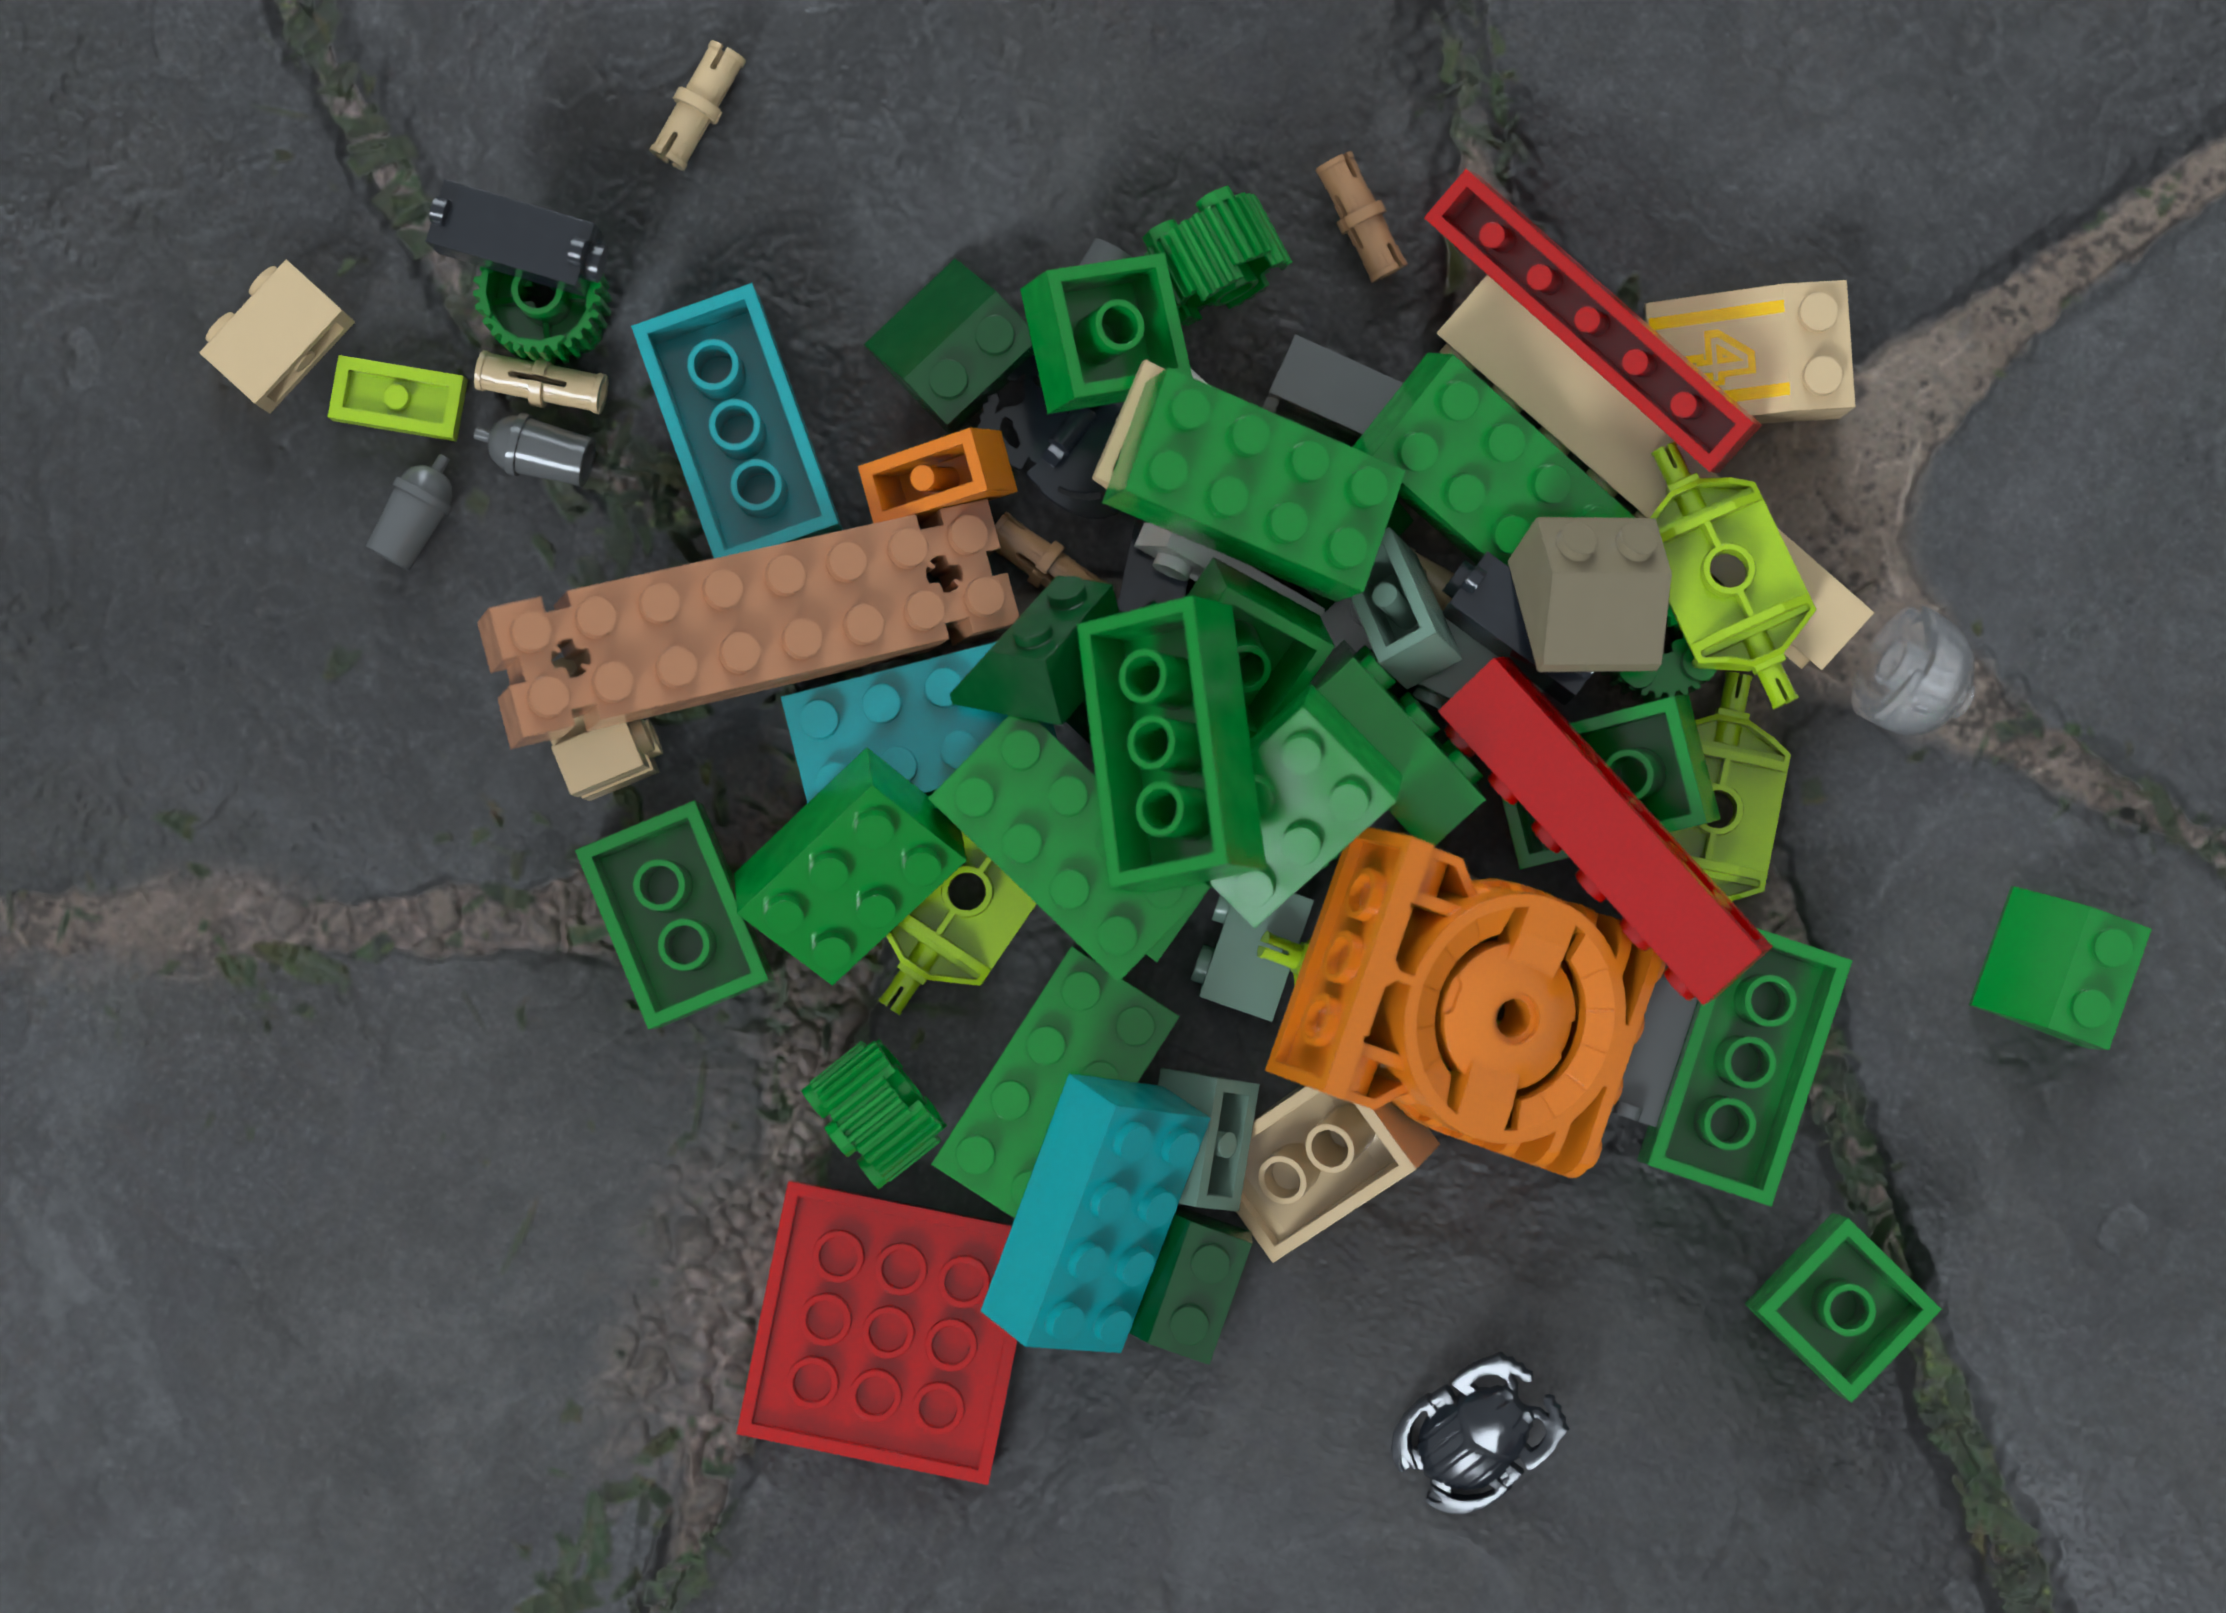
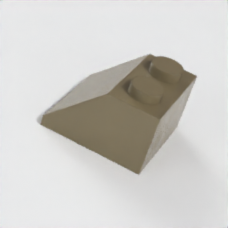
(1593, 593)

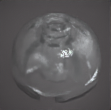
(1920, 674)

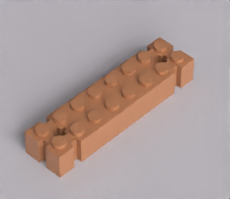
(747, 622)

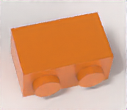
(938, 475)

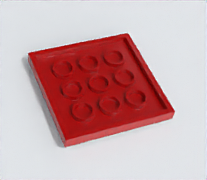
(880, 1335)

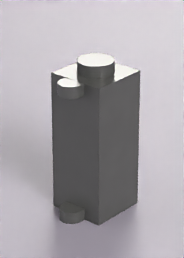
(1329, 389)
(1655, 1054)

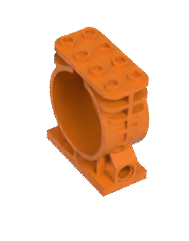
(1399, 983)

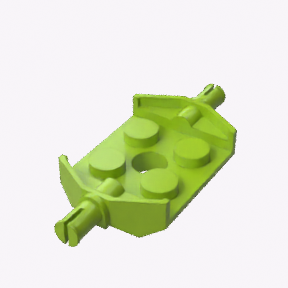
(1723, 625)
(1752, 773)
(954, 943)

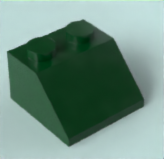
(953, 345)
(1038, 660)
(1192, 1285)

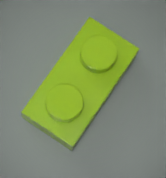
(397, 398)

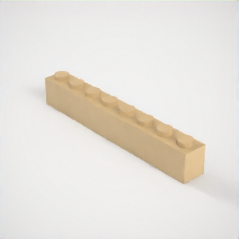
(1616, 441)

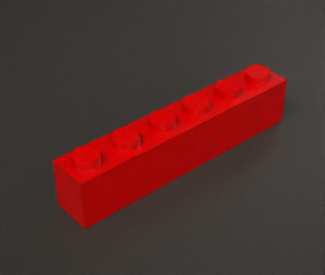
(1592, 321)
(1604, 831)

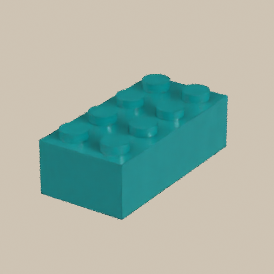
(736, 424)
(897, 715)
(1094, 1214)

